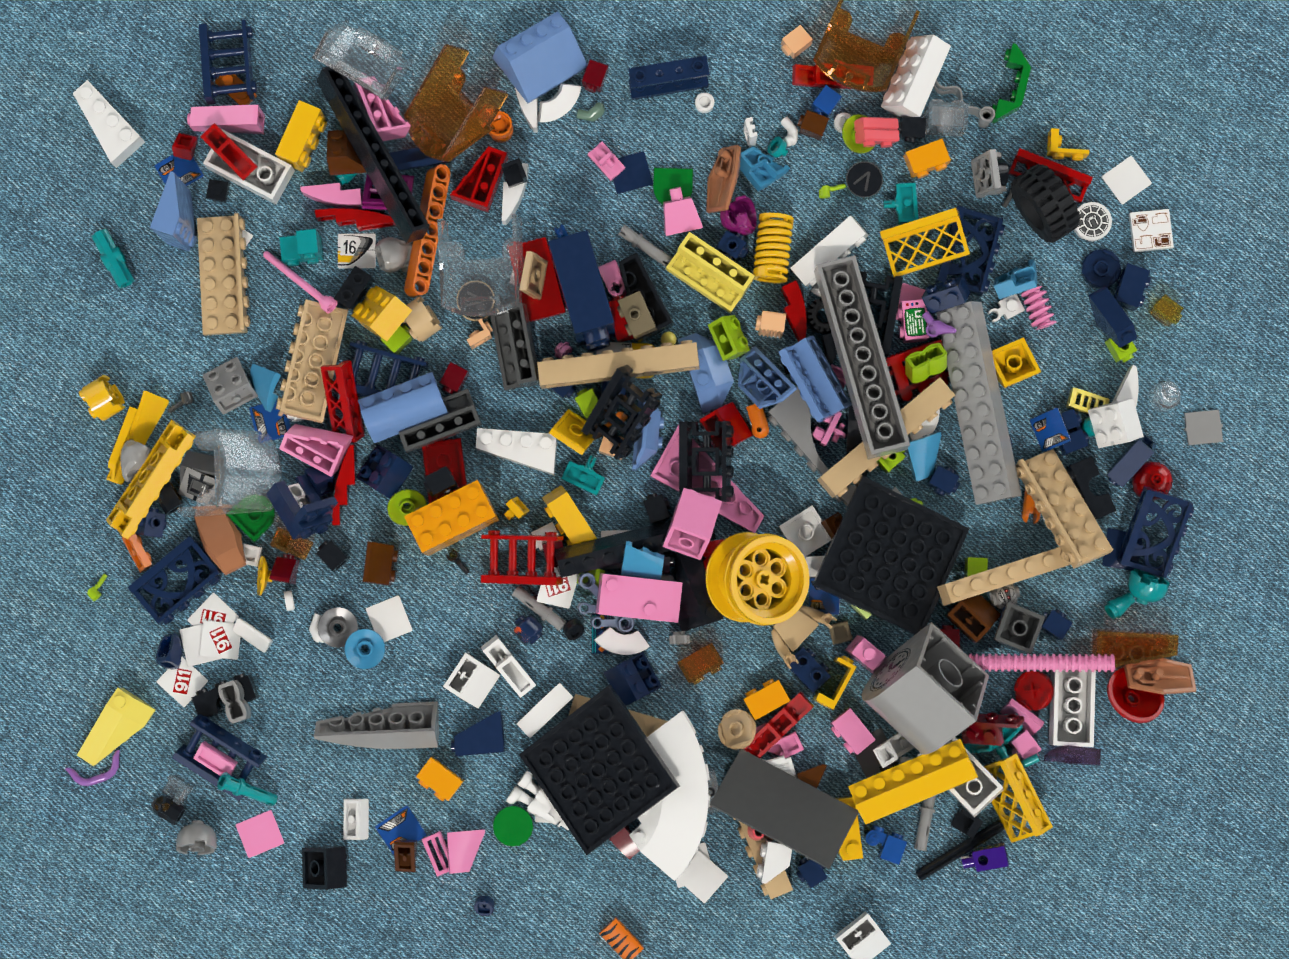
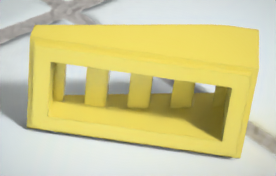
(1073, 396)

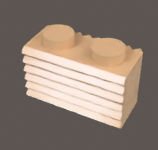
(770, 324)

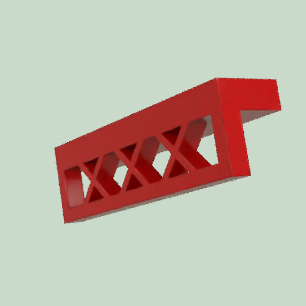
(1064, 173)
(347, 402)

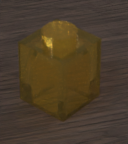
(1166, 311)

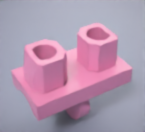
(606, 161)
(824, 435)

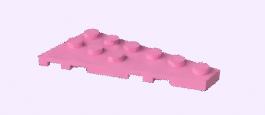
(740, 508)

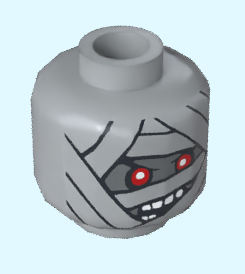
(1000, 596)

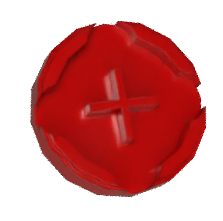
(1033, 690)

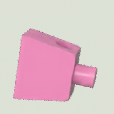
(680, 214)
(865, 653)

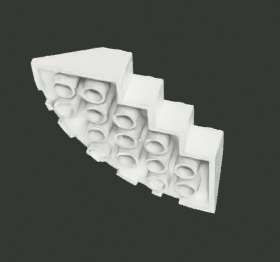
(676, 824)

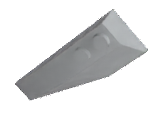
(391, 728)

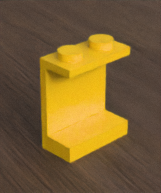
(831, 703)

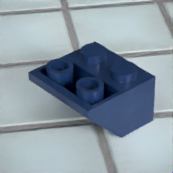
(384, 471)
(633, 679)

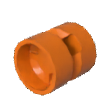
(503, 128)

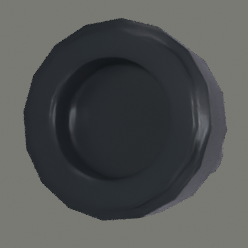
(573, 629)

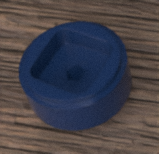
(484, 905)

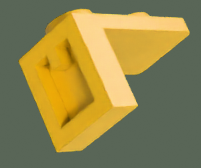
(1055, 140)

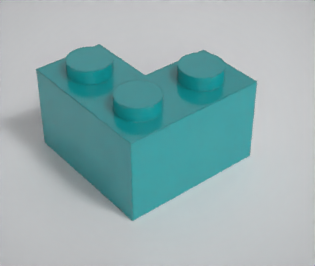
(303, 247)

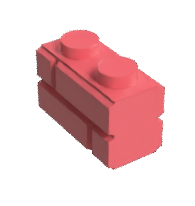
(876, 131)

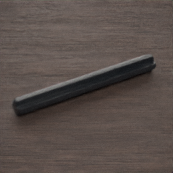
(959, 850)

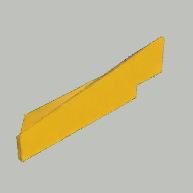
(138, 427)

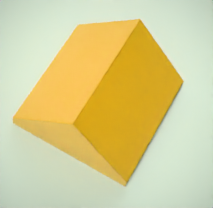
(1014, 363)

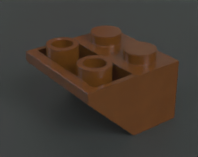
(973, 617)

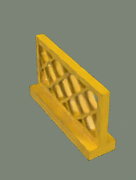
(924, 225)
(1023, 794)

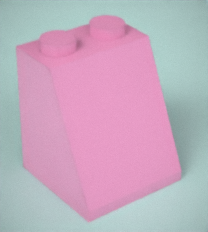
(692, 523)

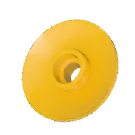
(263, 575)

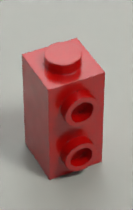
(620, 330)

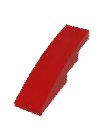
(812, 77)
(363, 219)
(345, 478)
(779, 725)

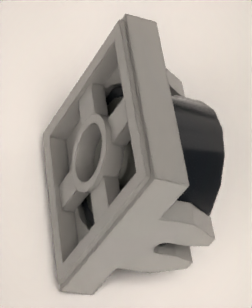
(989, 173)

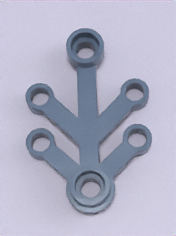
(591, 608)

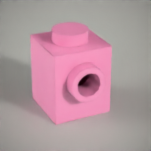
(1024, 745)

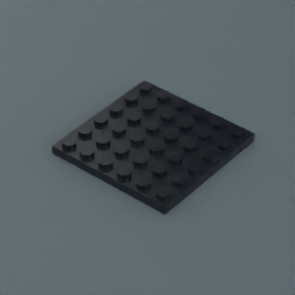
(890, 556)
(599, 770)

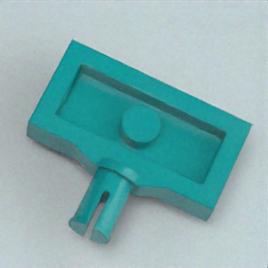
(904, 202)
(584, 476)

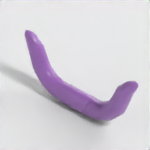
(98, 778)

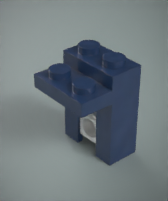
(301, 507)

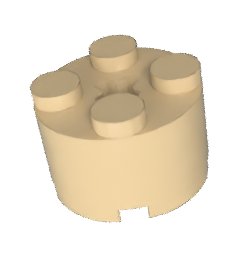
(421, 320)

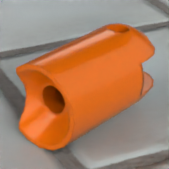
(758, 420)
(1029, 508)

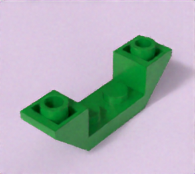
(1016, 61)

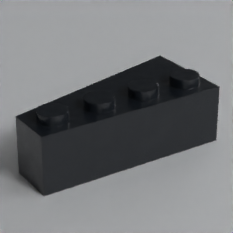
(637, 279)

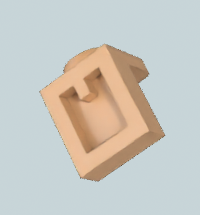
(480, 337)

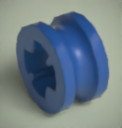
(560, 232)

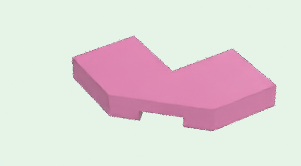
(786, 745)

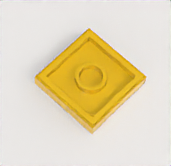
(569, 432)

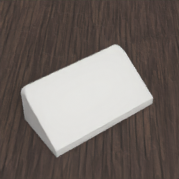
(252, 635)
(356, 819)

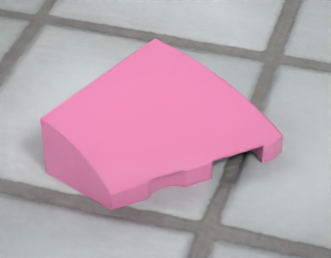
(463, 849)

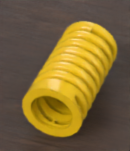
(776, 249)

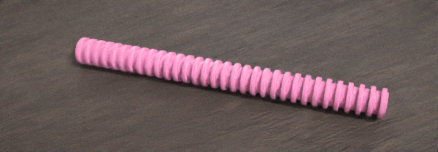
(1045, 662)

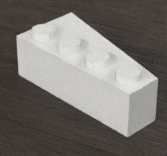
(110, 128)
(832, 247)
(520, 447)

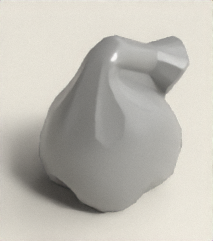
(393, 254)
(132, 458)

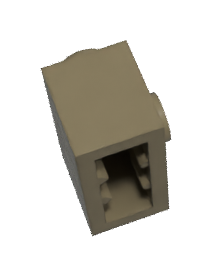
(636, 314)

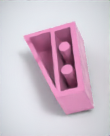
(383, 115)
(316, 447)

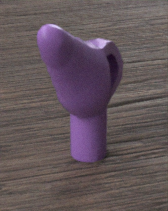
(936, 327)

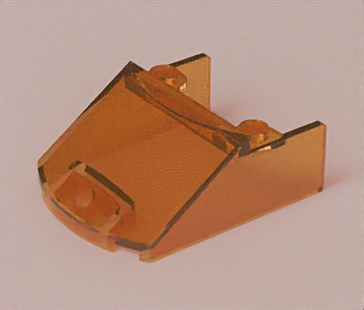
(855, 60)
(441, 114)

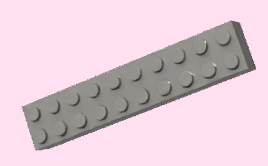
(861, 357)
(979, 404)

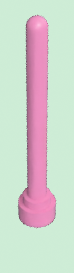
(326, 302)

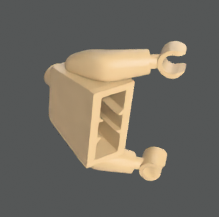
(793, 631)

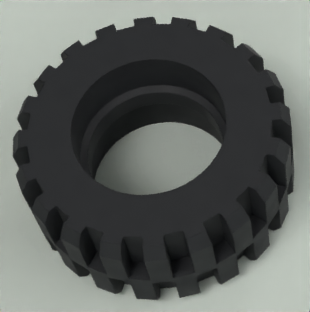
(1045, 203)

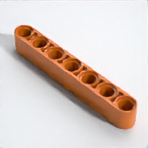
(430, 240)

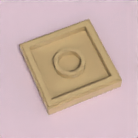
(533, 275)

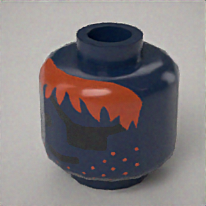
(528, 629)

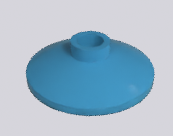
(367, 659)

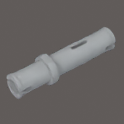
(644, 245)
(542, 610)
(923, 830)

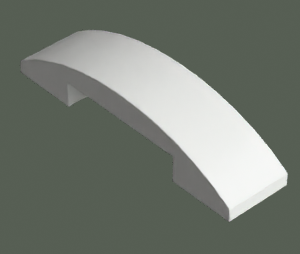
(892, 749)

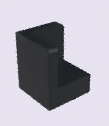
(514, 173)
(966, 823)

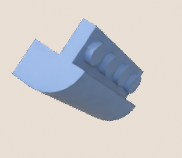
(814, 379)
(402, 407)

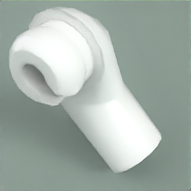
(792, 131)
(314, 628)

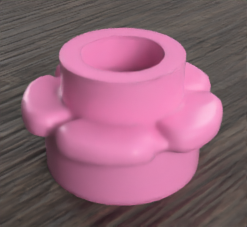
(562, 350)

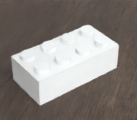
(915, 76)
(265, 181)
(1072, 708)
(978, 792)

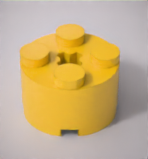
(102, 398)

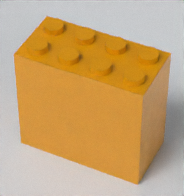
(451, 518)

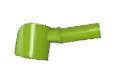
(824, 191)
(93, 592)

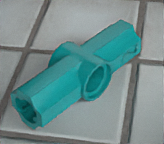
(113, 258)

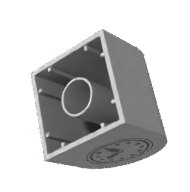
(927, 690)

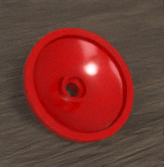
(1142, 706)

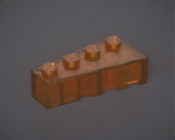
(1134, 646)

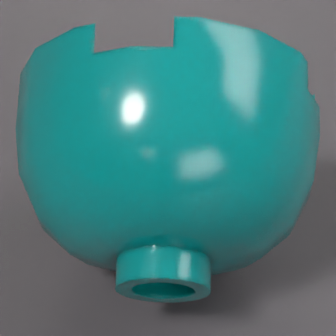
(1147, 587)

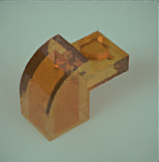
(283, 541)

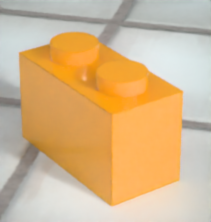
(927, 158)
(766, 699)
(440, 779)

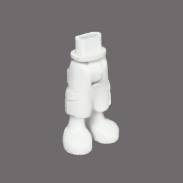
(538, 806)

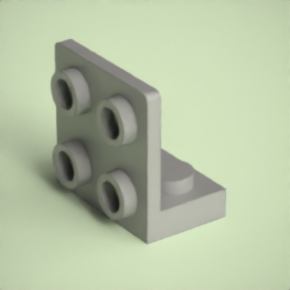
(229, 386)

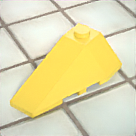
(116, 724)

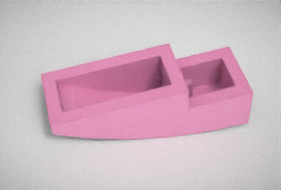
(334, 195)

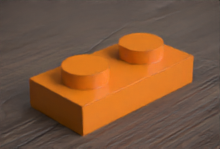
(240, 98)
(140, 557)

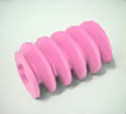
(1038, 307)

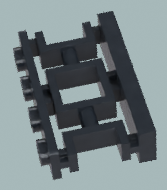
(886, 316)
(608, 405)
(690, 458)

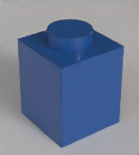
(826, 102)

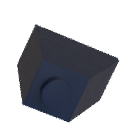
(1111, 317)
(1131, 460)
(481, 738)

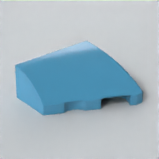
(760, 168)
(1016, 280)
(264, 383)
(923, 455)
(641, 562)

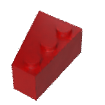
(482, 181)

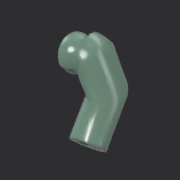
(593, 114)

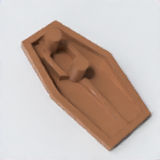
(723, 179)
(221, 542)
(1161, 676)

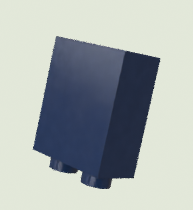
(583, 290)

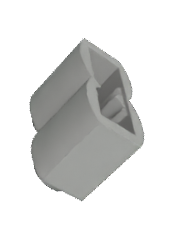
(236, 706)

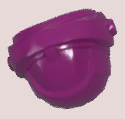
(740, 216)

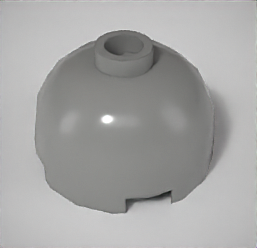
(196, 838)

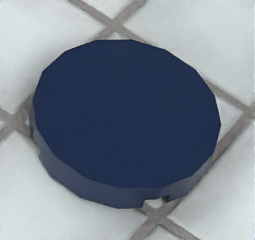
(1101, 268)

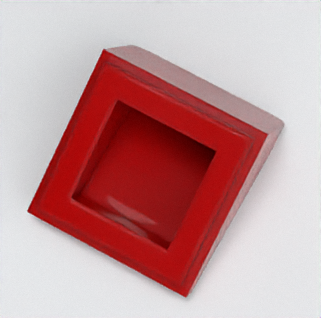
(184, 146)

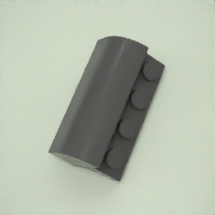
(515, 348)
(460, 418)

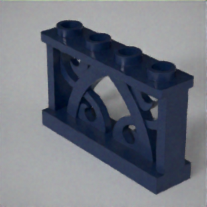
(950, 269)
(1144, 506)
(147, 581)

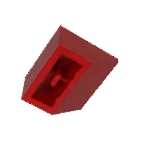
(726, 413)

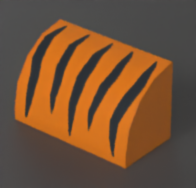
(621, 939)

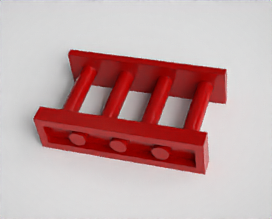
(512, 575)

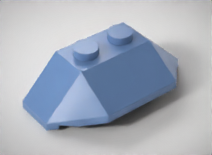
(714, 376)
(763, 380)
(649, 441)

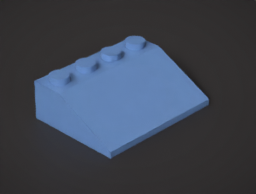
(540, 57)
(175, 215)

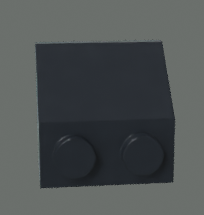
(324, 867)

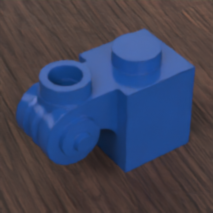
(891, 845)

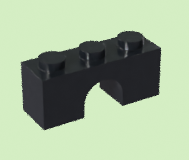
(1081, 474)
(440, 483)
(208, 702)

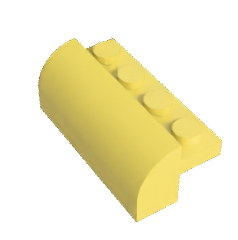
(710, 272)

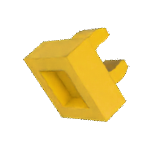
(516, 508)

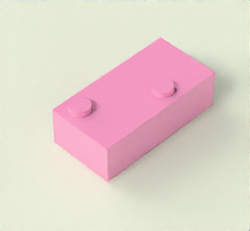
(639, 598)

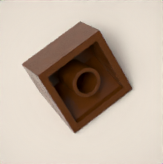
(341, 155)
(380, 564)

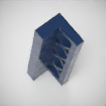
(413, 159)

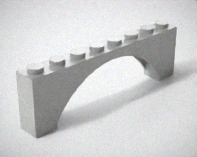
(795, 422)

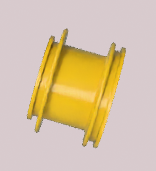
(777, 577)

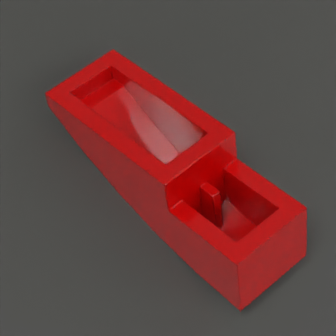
(228, 151)
(795, 310)

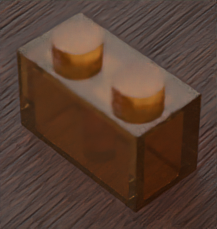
(700, 663)

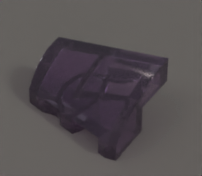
(1074, 755)

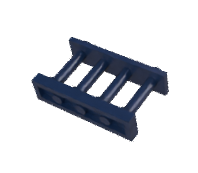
(208, 54)
(668, 77)
(369, 388)
(204, 725)

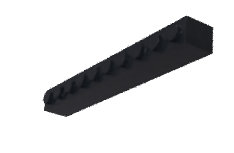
(373, 155)

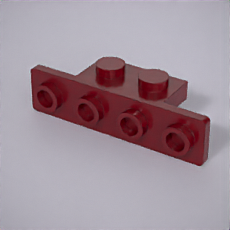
(988, 728)

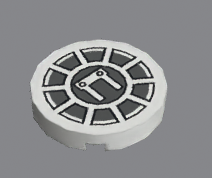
(1094, 221)

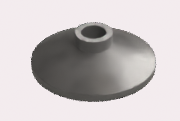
(336, 616)

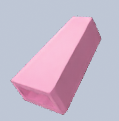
(233, 118)

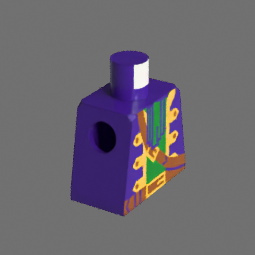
(996, 857)

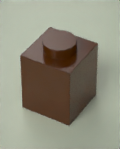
(812, 125)

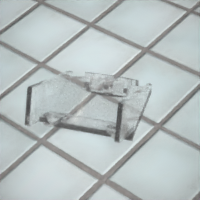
(363, 58)
(480, 285)
(244, 472)

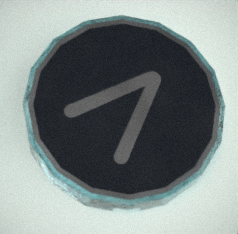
(864, 180)

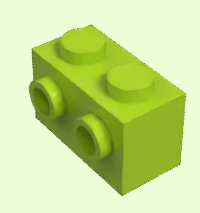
(729, 337)

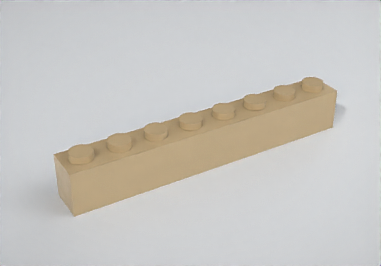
(601, 367)
(914, 414)
(1002, 576)

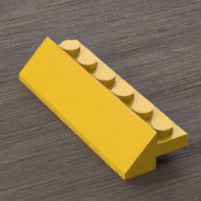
(150, 479)
(912, 781)

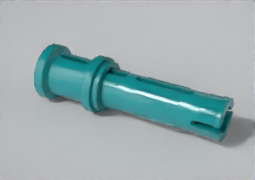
(240, 787)

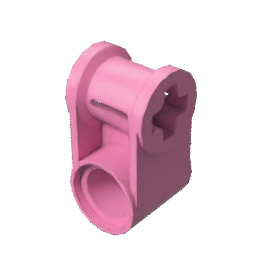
(612, 277)

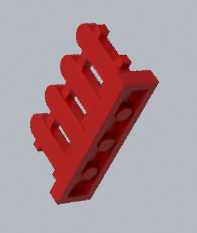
(900, 378)

